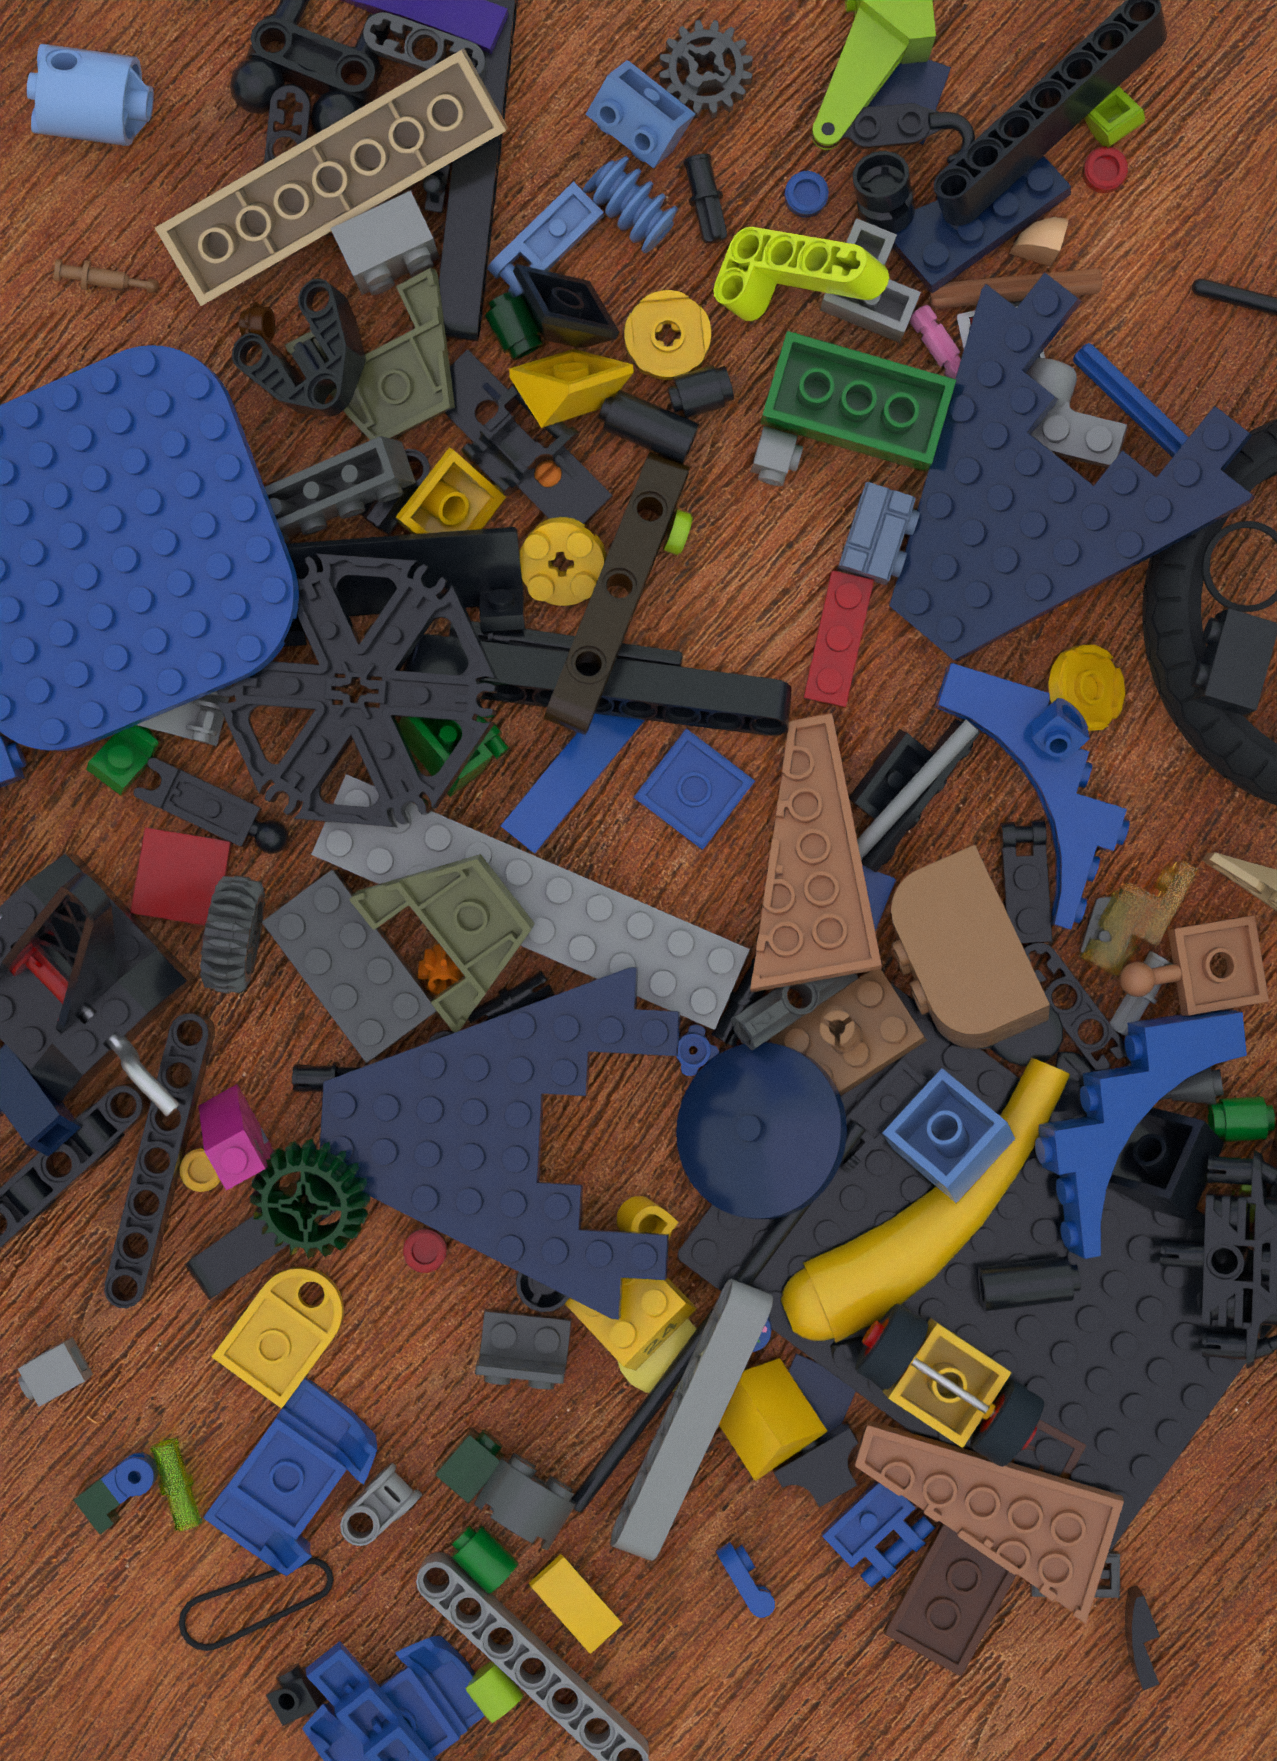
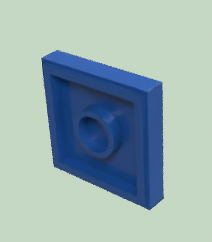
(694, 789)

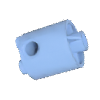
(88, 95)

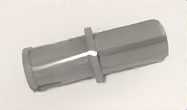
(1133, 1007)

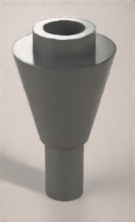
(1198, 1088)

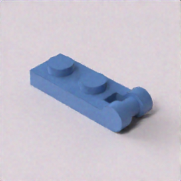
(548, 235)

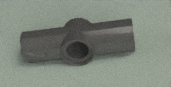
(775, 1013)

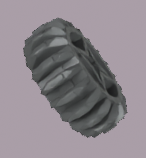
(232, 934)

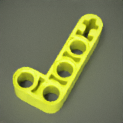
(767, 257)

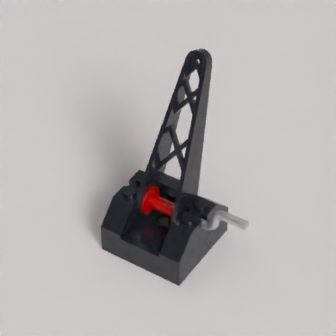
(86, 1011)

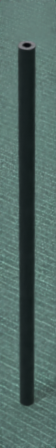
(675, 1371)

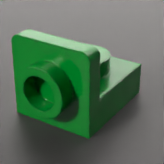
(123, 758)

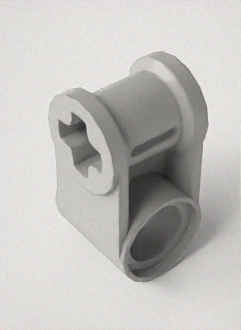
(384, 1501)

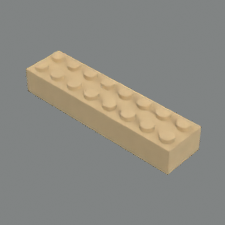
(332, 177)

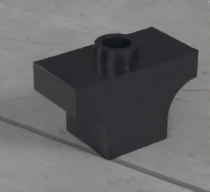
(822, 1465)

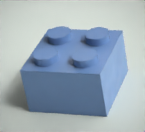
(949, 1135)

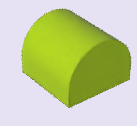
(1114, 118)
(493, 1691)

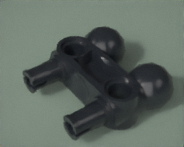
(308, 62)

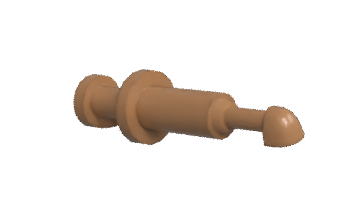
(100, 277)

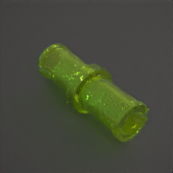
(176, 1484)

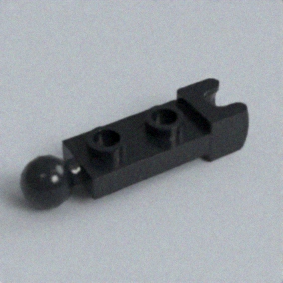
(212, 808)

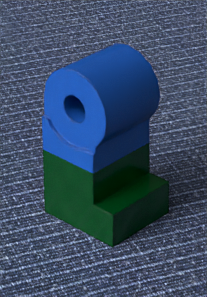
(128, 1478)

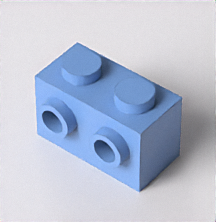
(640, 114)

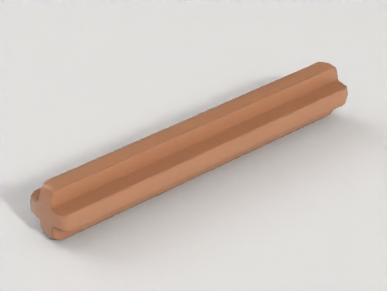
(1013, 287)

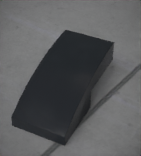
(1138, 1630)

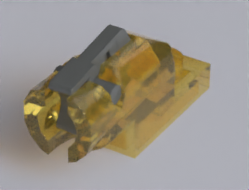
(1133, 915)

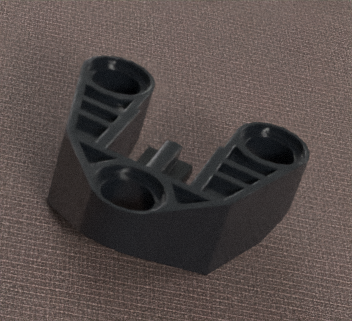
(339, 338)

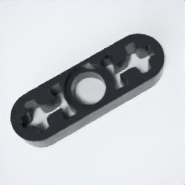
(278, 114)

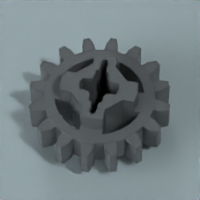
(715, 54)

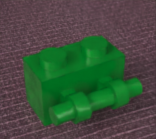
(436, 739)

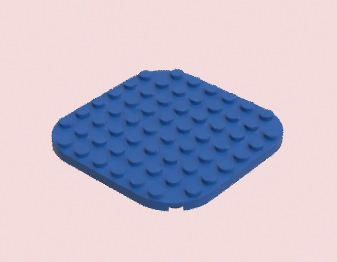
(131, 550)

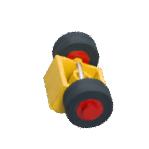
(949, 1385)

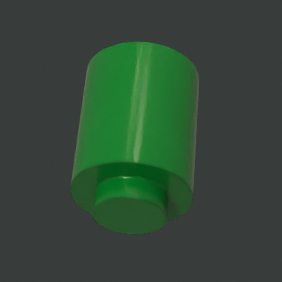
(483, 1558)

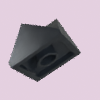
(565, 308)

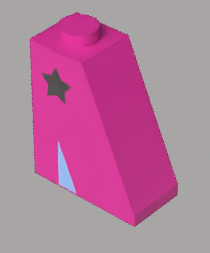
(233, 1137)

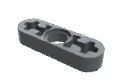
(399, 26)

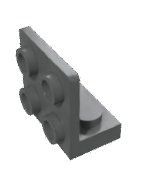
(523, 1348)

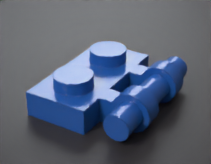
(868, 1523)

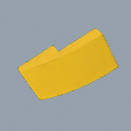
(575, 1603)

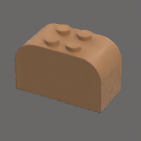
(964, 953)

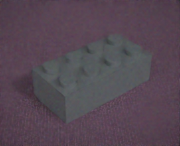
(350, 966)

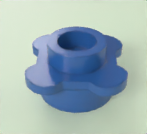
(705, 1051)

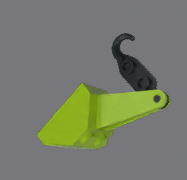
(878, 42)

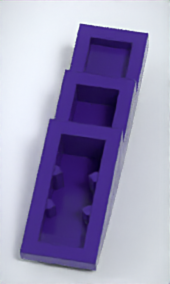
(467, 19)

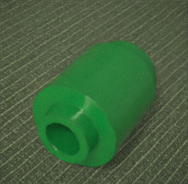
(1241, 1119)

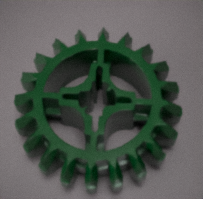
(327, 1184)

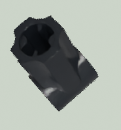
(384, 514)

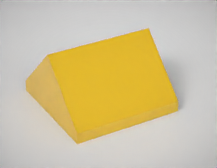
(568, 384)
(450, 499)
(769, 1418)

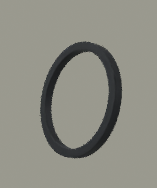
(1206, 566)

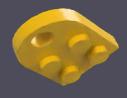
(281, 1334)

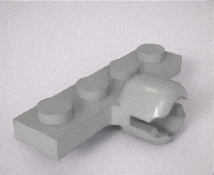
(1071, 432)

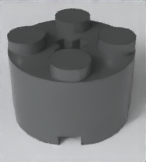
(526, 1501)

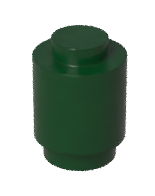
(514, 325)

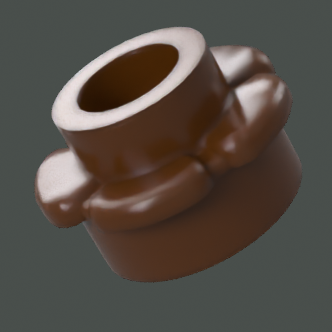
(257, 320)

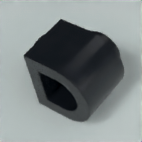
(294, 1695)

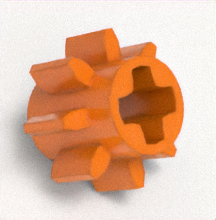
(438, 970)

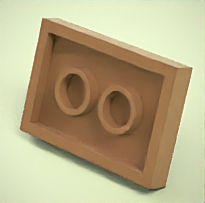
(855, 1031)

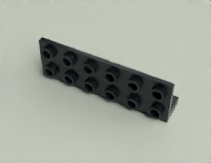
(477, 562)

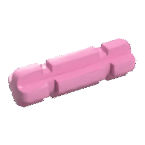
(936, 340)

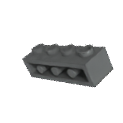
(340, 486)

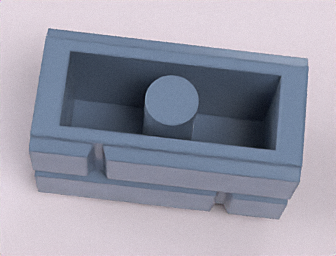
(877, 534)

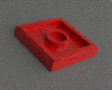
(178, 875)

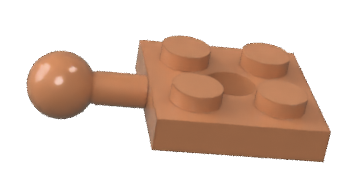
(1191, 956)

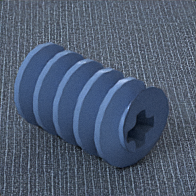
(632, 203)

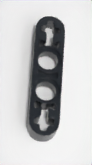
(1080, 1011)

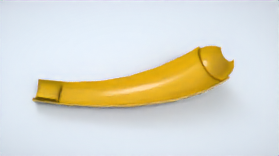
(892, 1262)

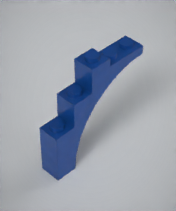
(1075, 821)
(1116, 1100)

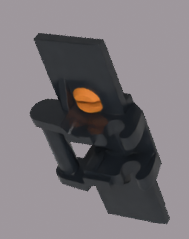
(511, 457)

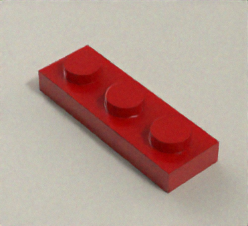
(838, 639)

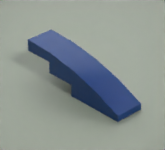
(568, 779)
(365, 1708)

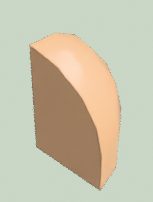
(1041, 240)

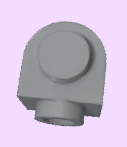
(775, 456)

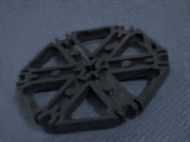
(372, 729)

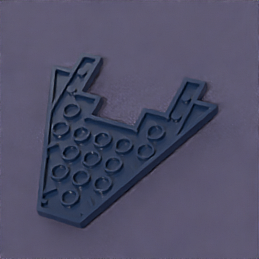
(1015, 526)
(460, 1135)

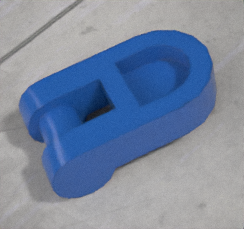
(738, 1566)

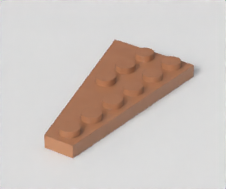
(815, 888)
(1015, 1515)

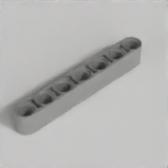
(691, 1419)
(527, 1645)

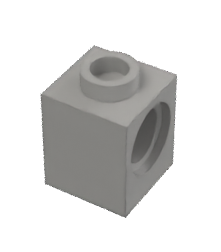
(53, 1372)

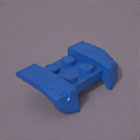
(292, 1476)
(427, 1694)

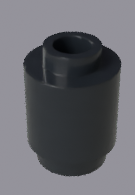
(701, 391)

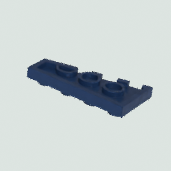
(943, 251)

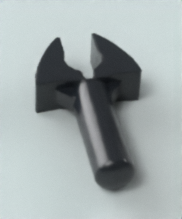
(435, 187)

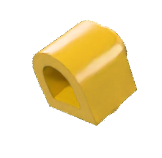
(645, 1216)

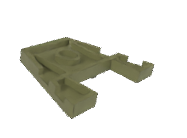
(407, 377)
(467, 915)

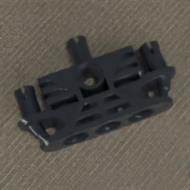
(1227, 1287)

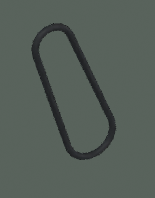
(207, 1647)

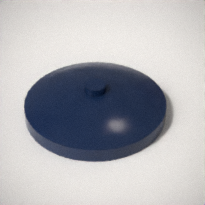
(761, 1131)

